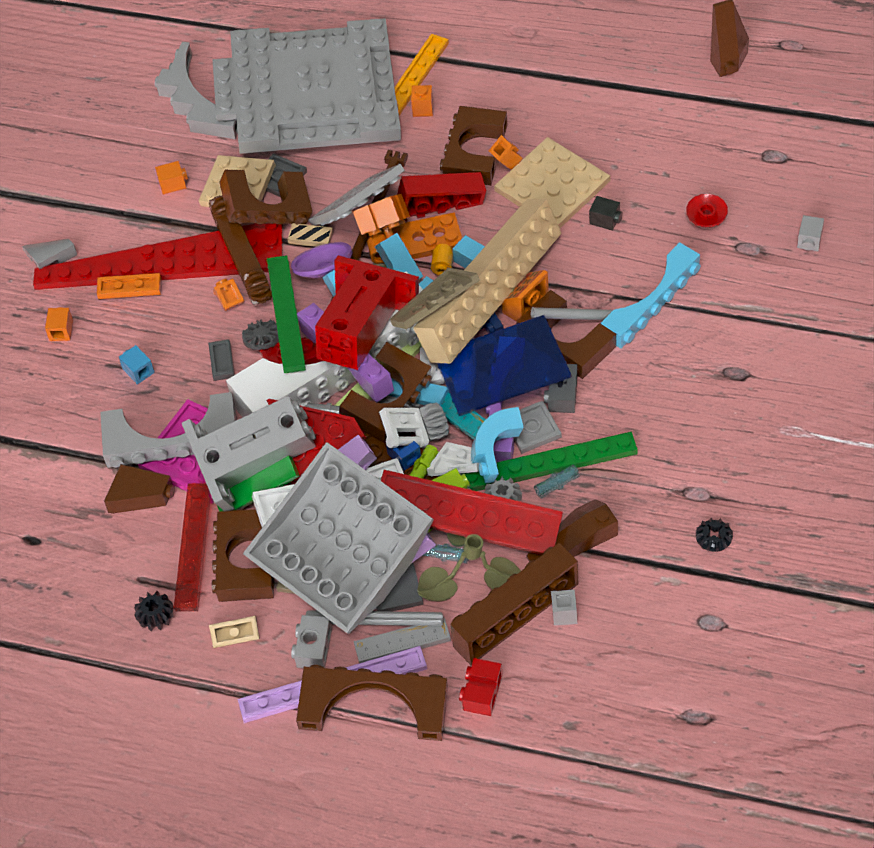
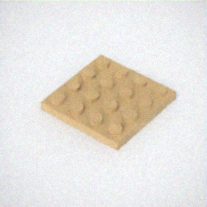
(553, 175)

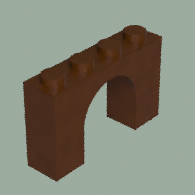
(470, 124)
(245, 208)
(586, 352)
(407, 372)
(232, 581)

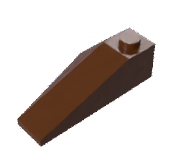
(728, 39)
(585, 528)

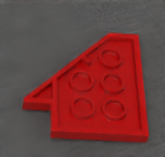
(328, 428)

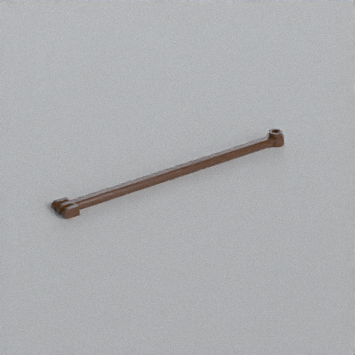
(391, 161)

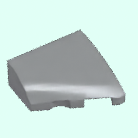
(51, 251)

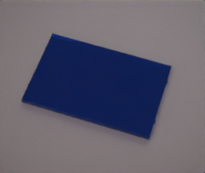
(504, 366)

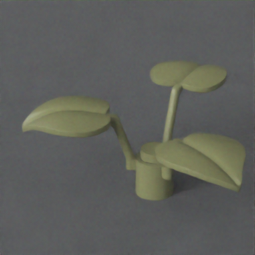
(438, 586)

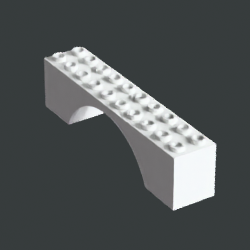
(314, 385)

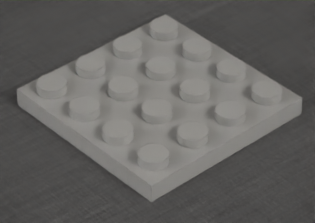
(357, 196)

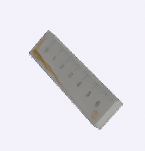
(400, 640)

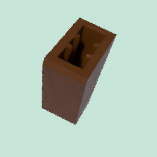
(138, 490)

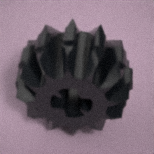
(154, 611)

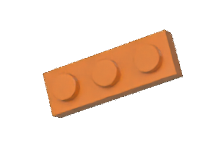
(129, 286)

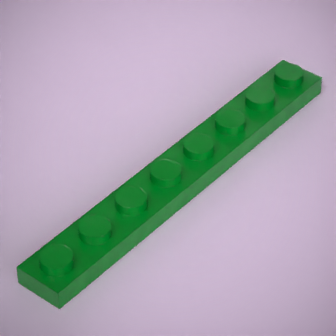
(559, 459)

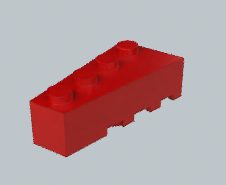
(441, 192)

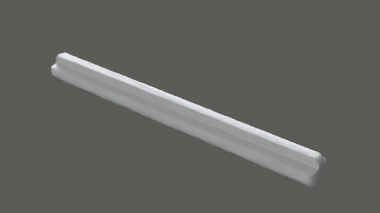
(397, 618)

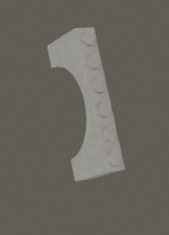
(127, 446)

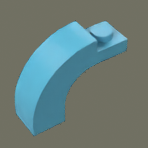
(500, 425)

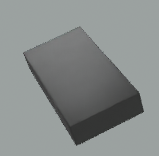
(221, 360)

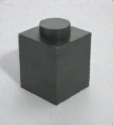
(605, 213)

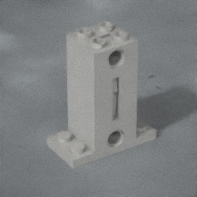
(249, 446)

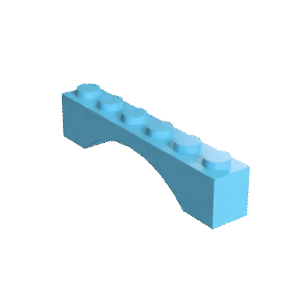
(627, 321)

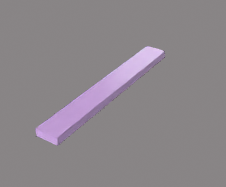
(287, 696)

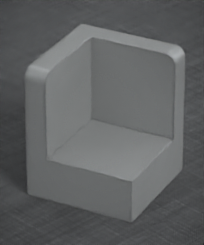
(564, 607)

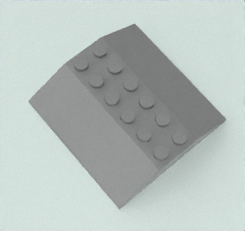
(340, 539)

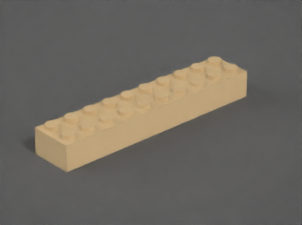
(500, 269)

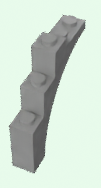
(188, 101)

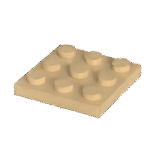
(257, 173)

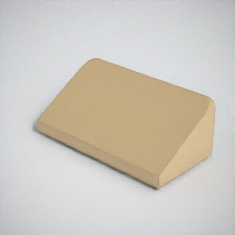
(234, 631)

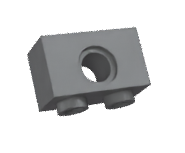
(312, 629)

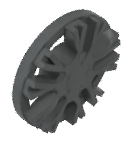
(260, 333)

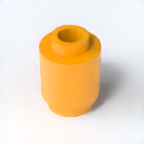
(441, 258)

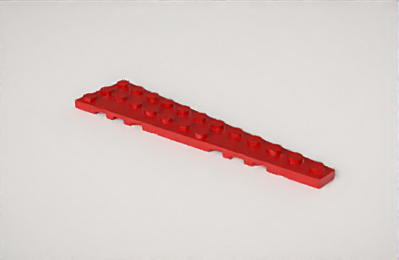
(175, 259)

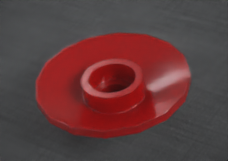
(707, 210)

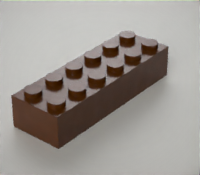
(513, 603)

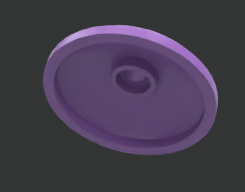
(320, 259)

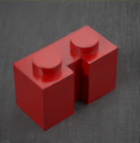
(482, 686)

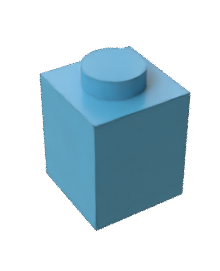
(136, 364)

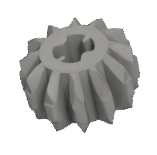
(434, 421)
(504, 489)

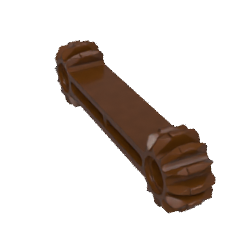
(241, 254)

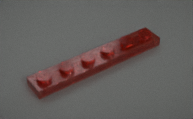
(192, 548)

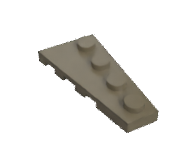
(435, 295)

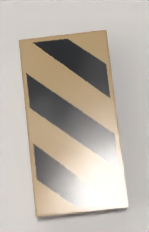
(309, 235)

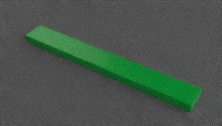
(286, 314)

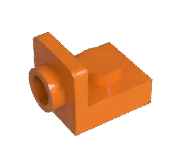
(228, 293)

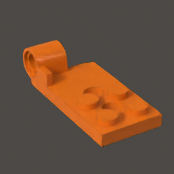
(421, 228)

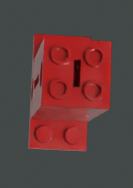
(360, 310)

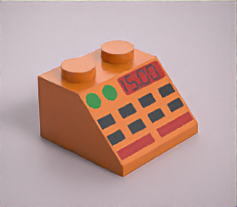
(526, 294)

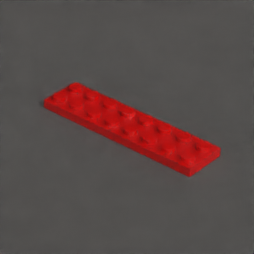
(478, 513)

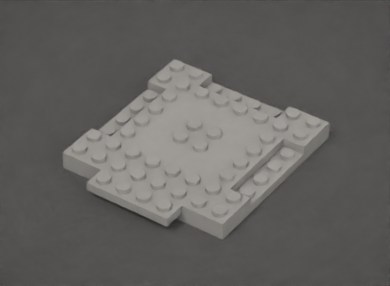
(308, 87)

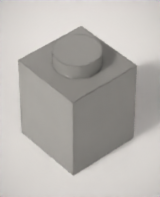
(810, 233)

